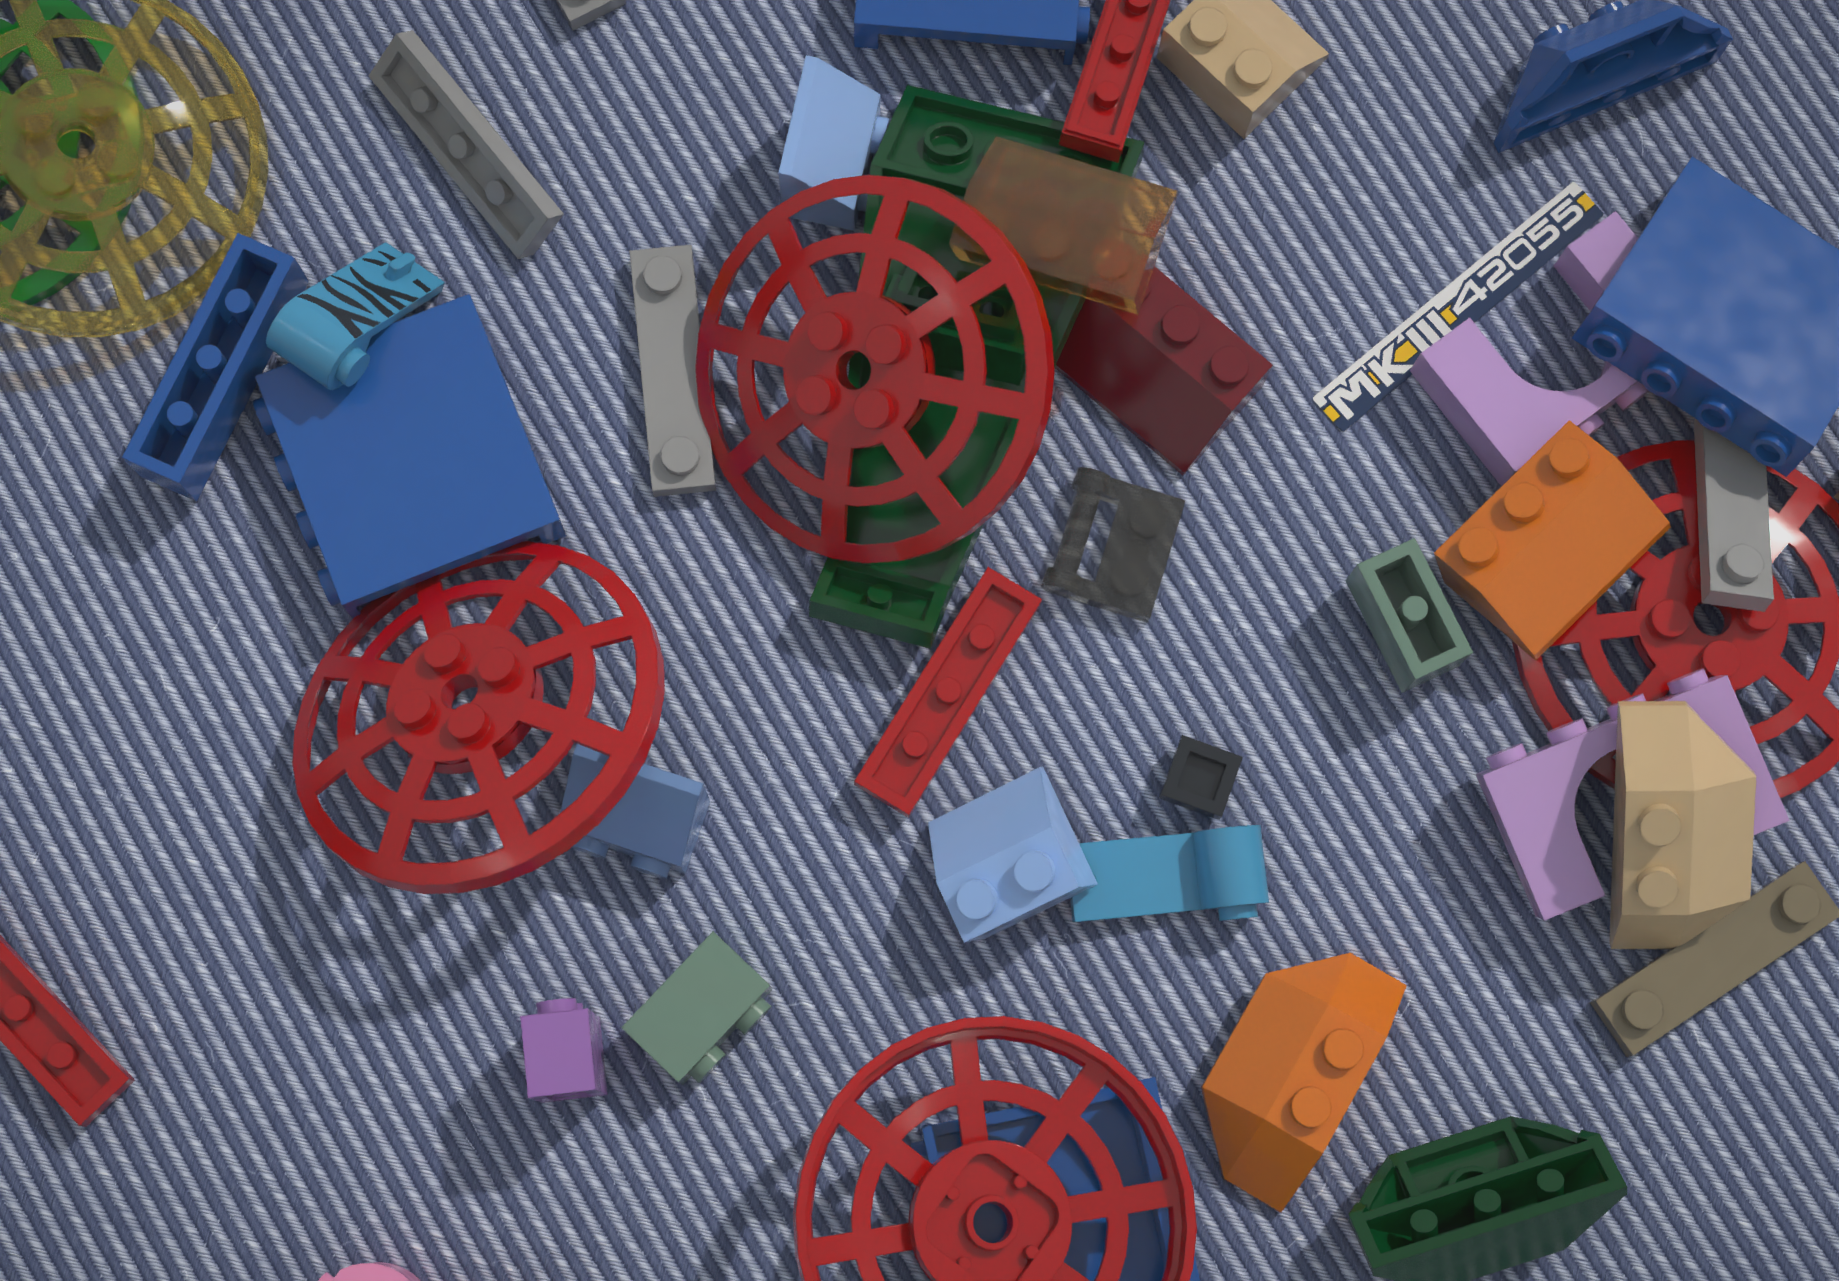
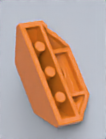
(1295, 1070)

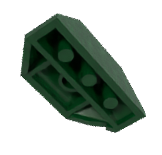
(1484, 1200)

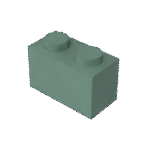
(1408, 615)
(700, 1010)

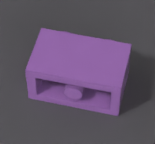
(563, 1052)

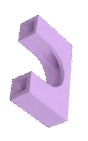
(1496, 408)
(1537, 791)

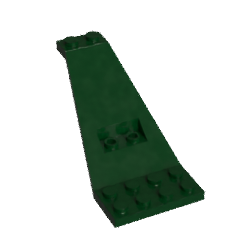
(942, 145)

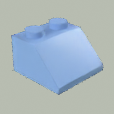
(830, 138)
(1007, 857)

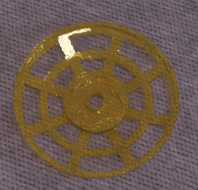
(117, 167)

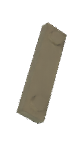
(1716, 959)

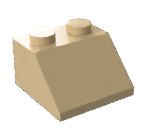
(1239, 57)

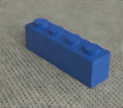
(214, 369)

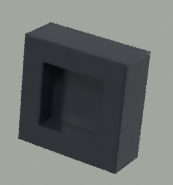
(1200, 777)

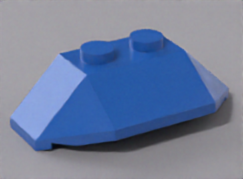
(1606, 63)

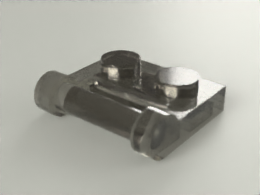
(1133, 552)

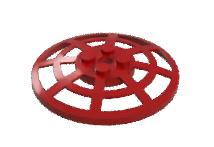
(900, 364)
(1674, 646)
(479, 731)
(995, 1170)

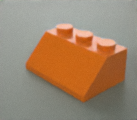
(1551, 540)

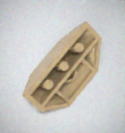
(1677, 827)

